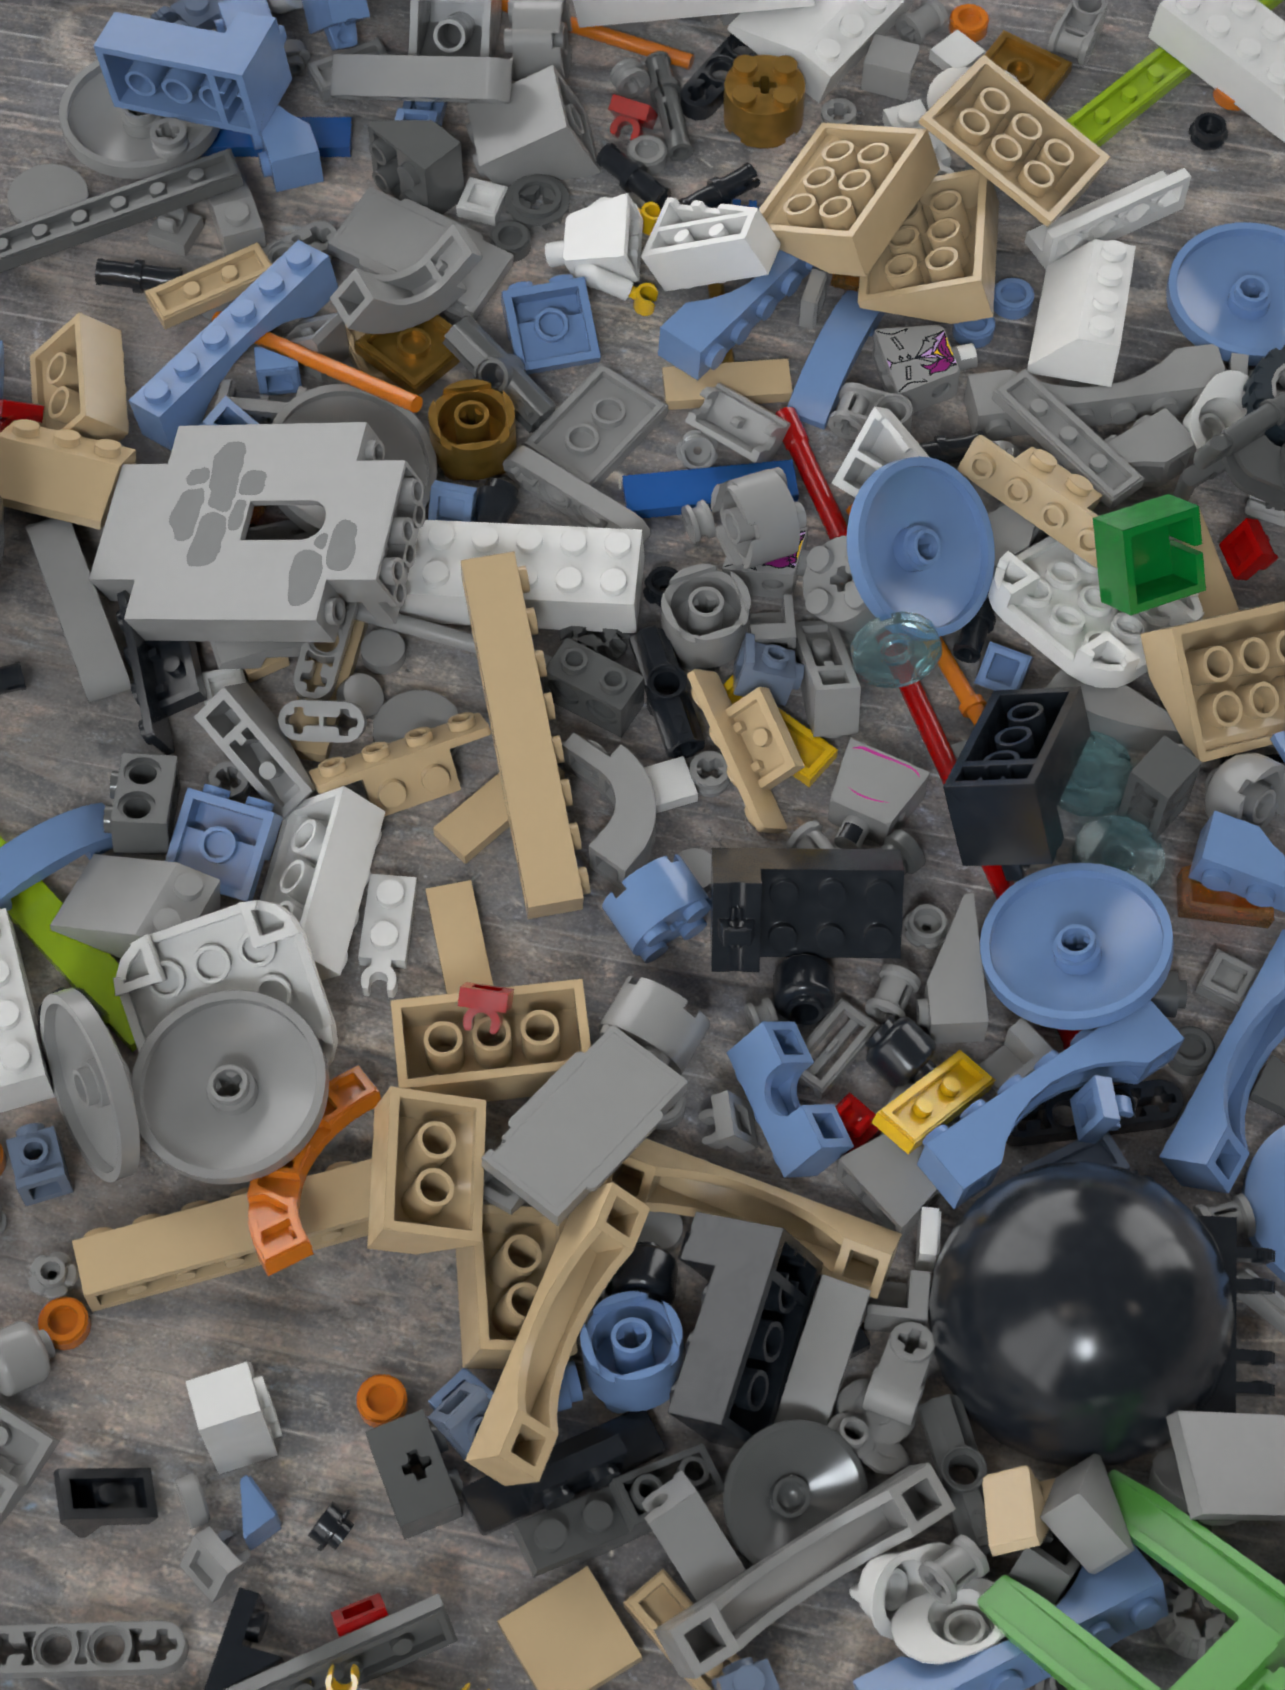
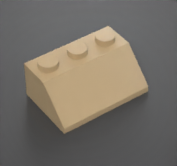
(82, 380)
(59, 472)
(426, 1172)
(501, 1281)

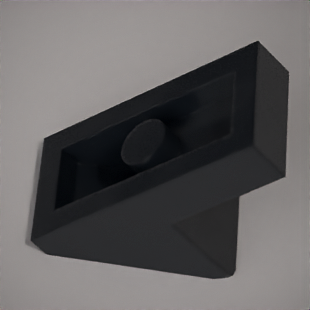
(104, 1497)
(235, 1657)

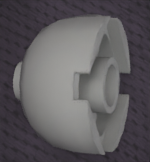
(1247, 789)

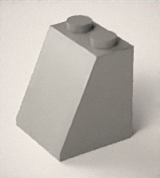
(454, 27)
(535, 133)

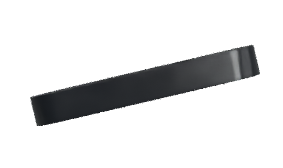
(695, 87)
(1149, 1117)

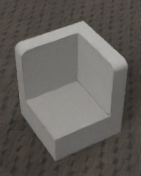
(889, 67)
(775, 627)
(1018, 1054)
(899, 1303)

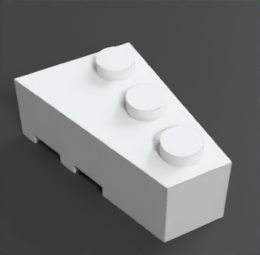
(708, 245)
(878, 443)
(234, 1416)

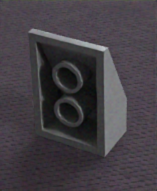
(133, 897)

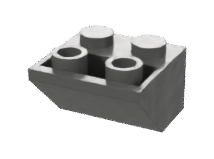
(417, 162)

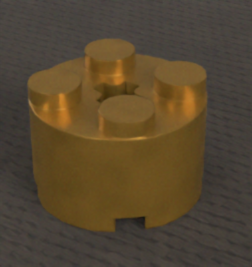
(764, 100)
(472, 430)

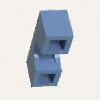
(768, 1068)

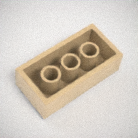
(534, 1042)

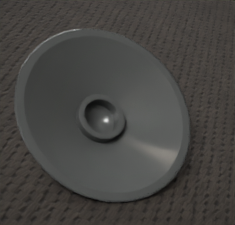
(787, 1484)

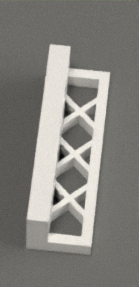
(1111, 216)

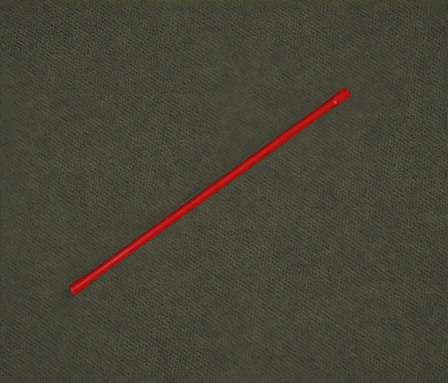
(797, 444)

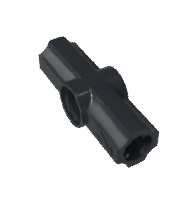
(672, 712)

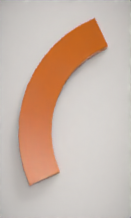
(276, 1197)

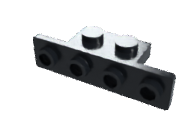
(165, 680)
(572, 1467)

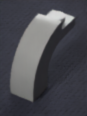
(410, 296)
(623, 781)

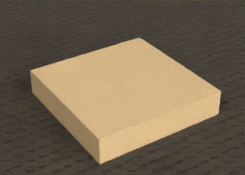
(570, 1637)

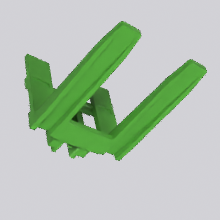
(1242, 1659)

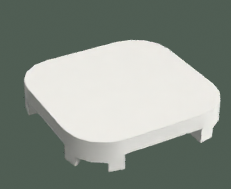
(1058, 608)
(236, 948)

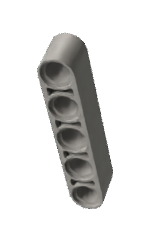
(421, 78)
(78, 609)

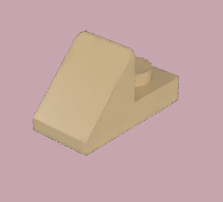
(1014, 1509)

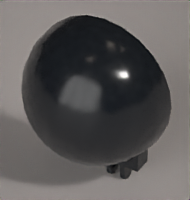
(1090, 1312)

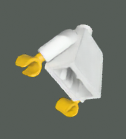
(606, 248)

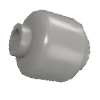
(23, 1357)

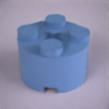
(658, 907)
(632, 1351)

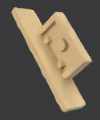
(1037, 491)
(752, 743)
(407, 769)

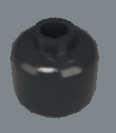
(804, 989)
(900, 1051)
(648, 1271)

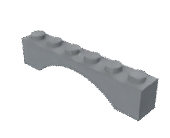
(1170, 384)
(1153, 446)
(766, 1591)

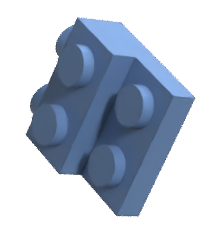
(551, 324)
(225, 838)

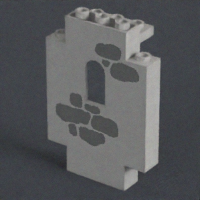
(184, 524)

